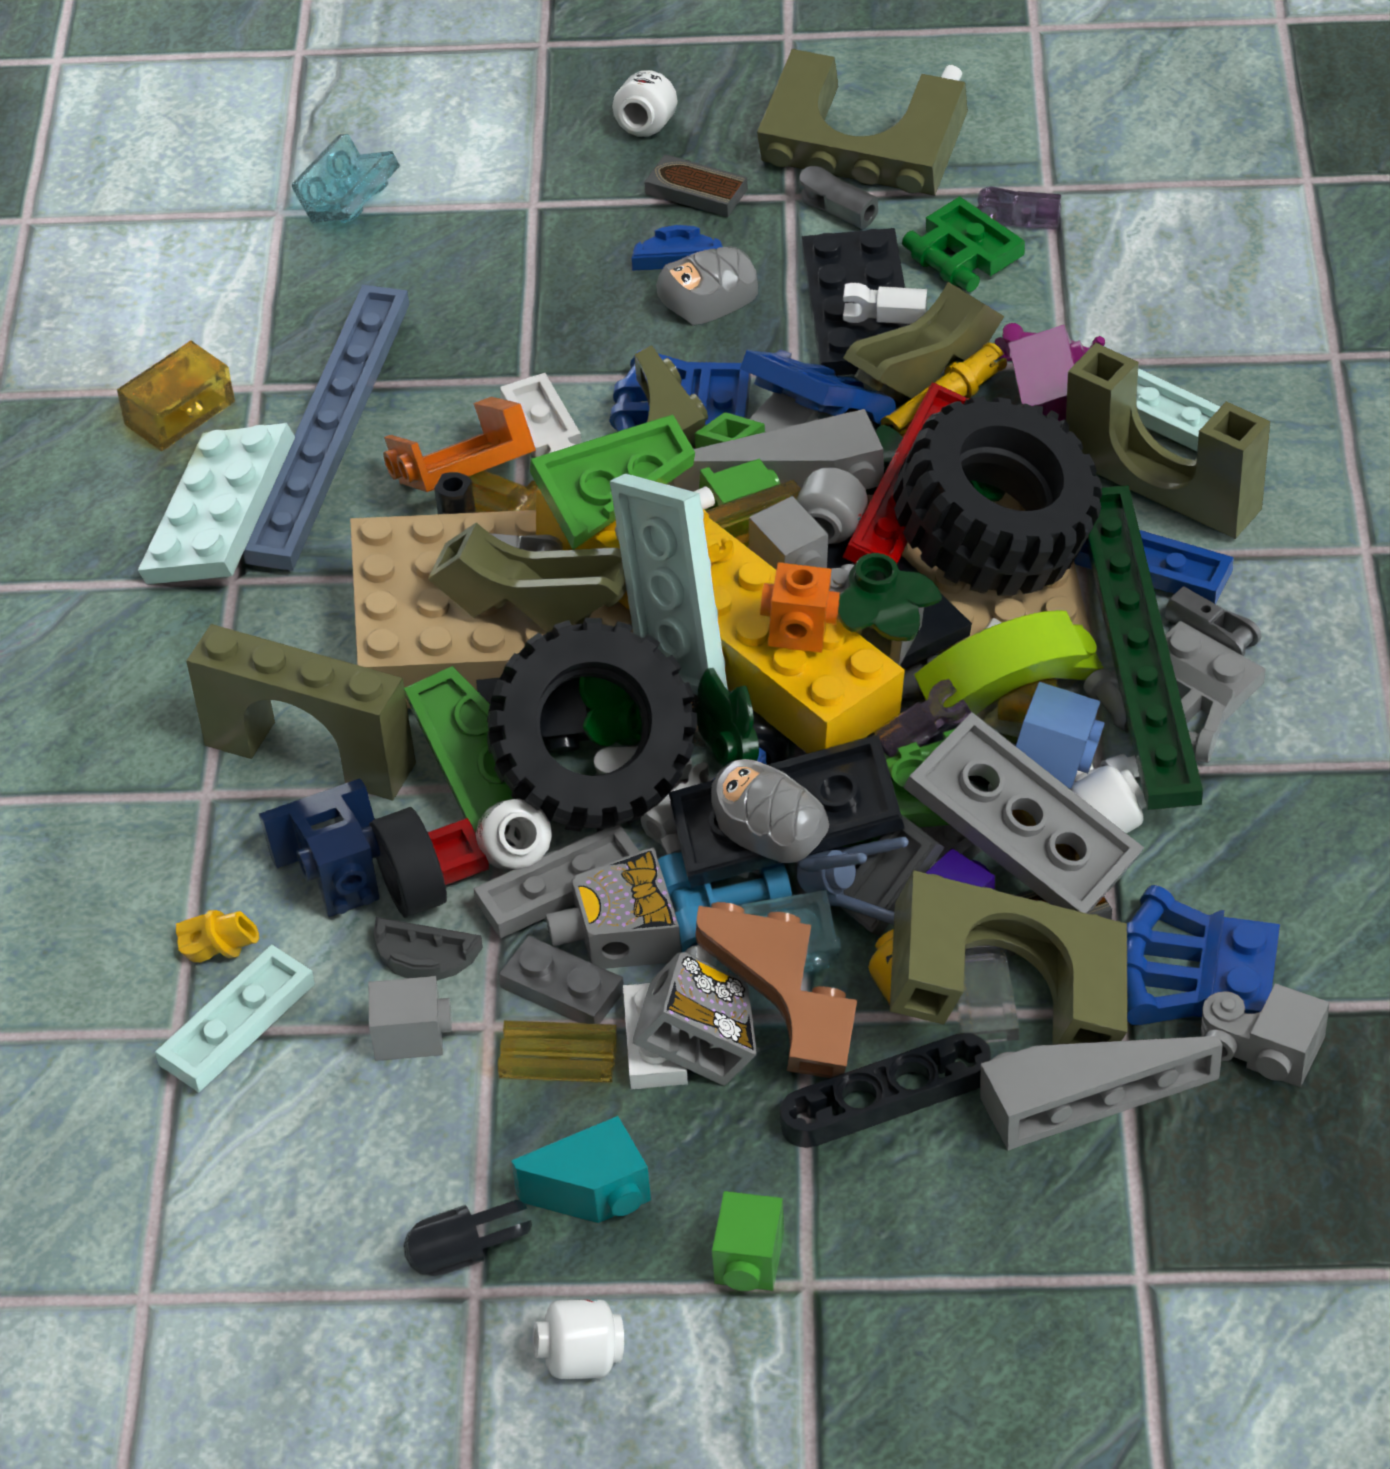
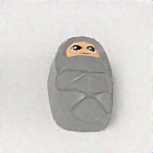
(708, 284)
(767, 811)

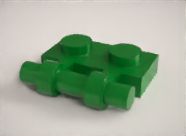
(972, 235)

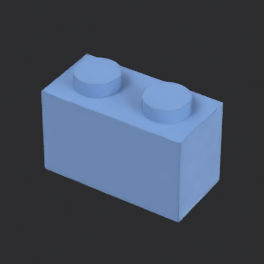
(1061, 732)

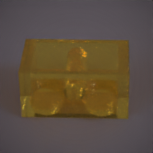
(176, 395)

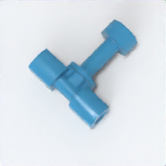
(686, 900)

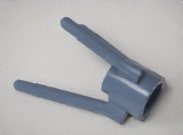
(836, 871)

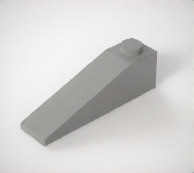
(798, 450)
(1070, 1085)

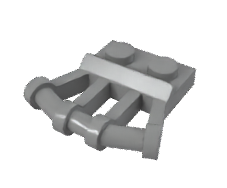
(1207, 679)

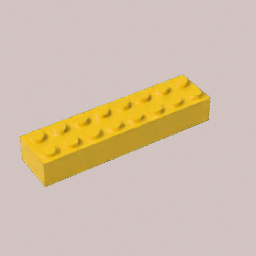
(803, 694)

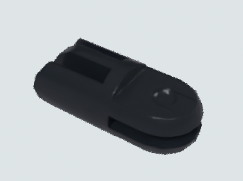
(452, 1241)

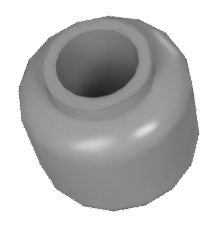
(834, 501)

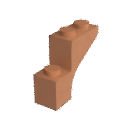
(771, 959)

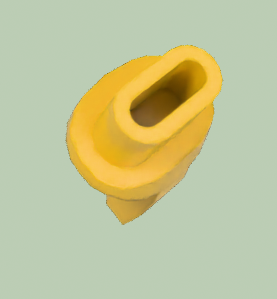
(215, 934)

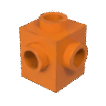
(799, 606)

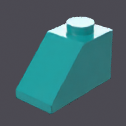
(585, 1174)

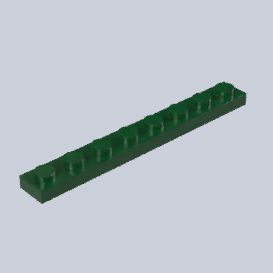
(1142, 656)

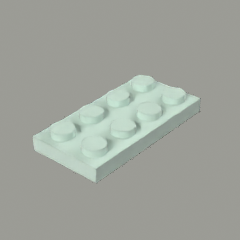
(217, 504)
(669, 573)

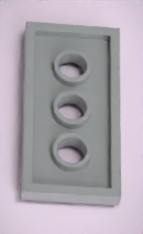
(1023, 785)

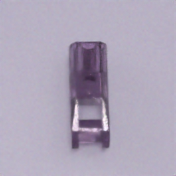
(1021, 207)

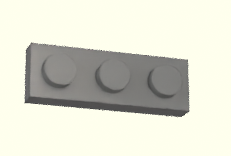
(546, 887)

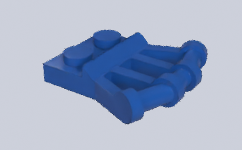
(814, 385)
(718, 386)
(1231, 953)

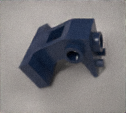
(334, 855)

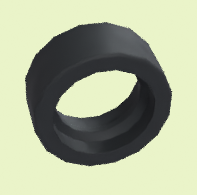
(409, 862)

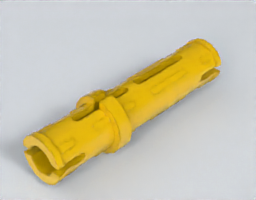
(959, 377)

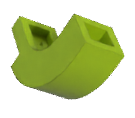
(1012, 656)

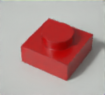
(458, 851)

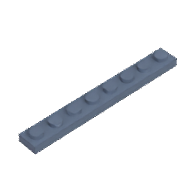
(326, 428)

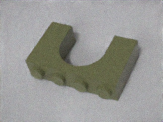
(903, 157)
(1217, 489)
(360, 707)
(1073, 950)

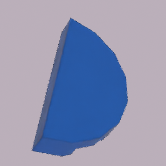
(669, 246)

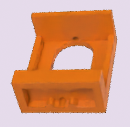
(503, 439)

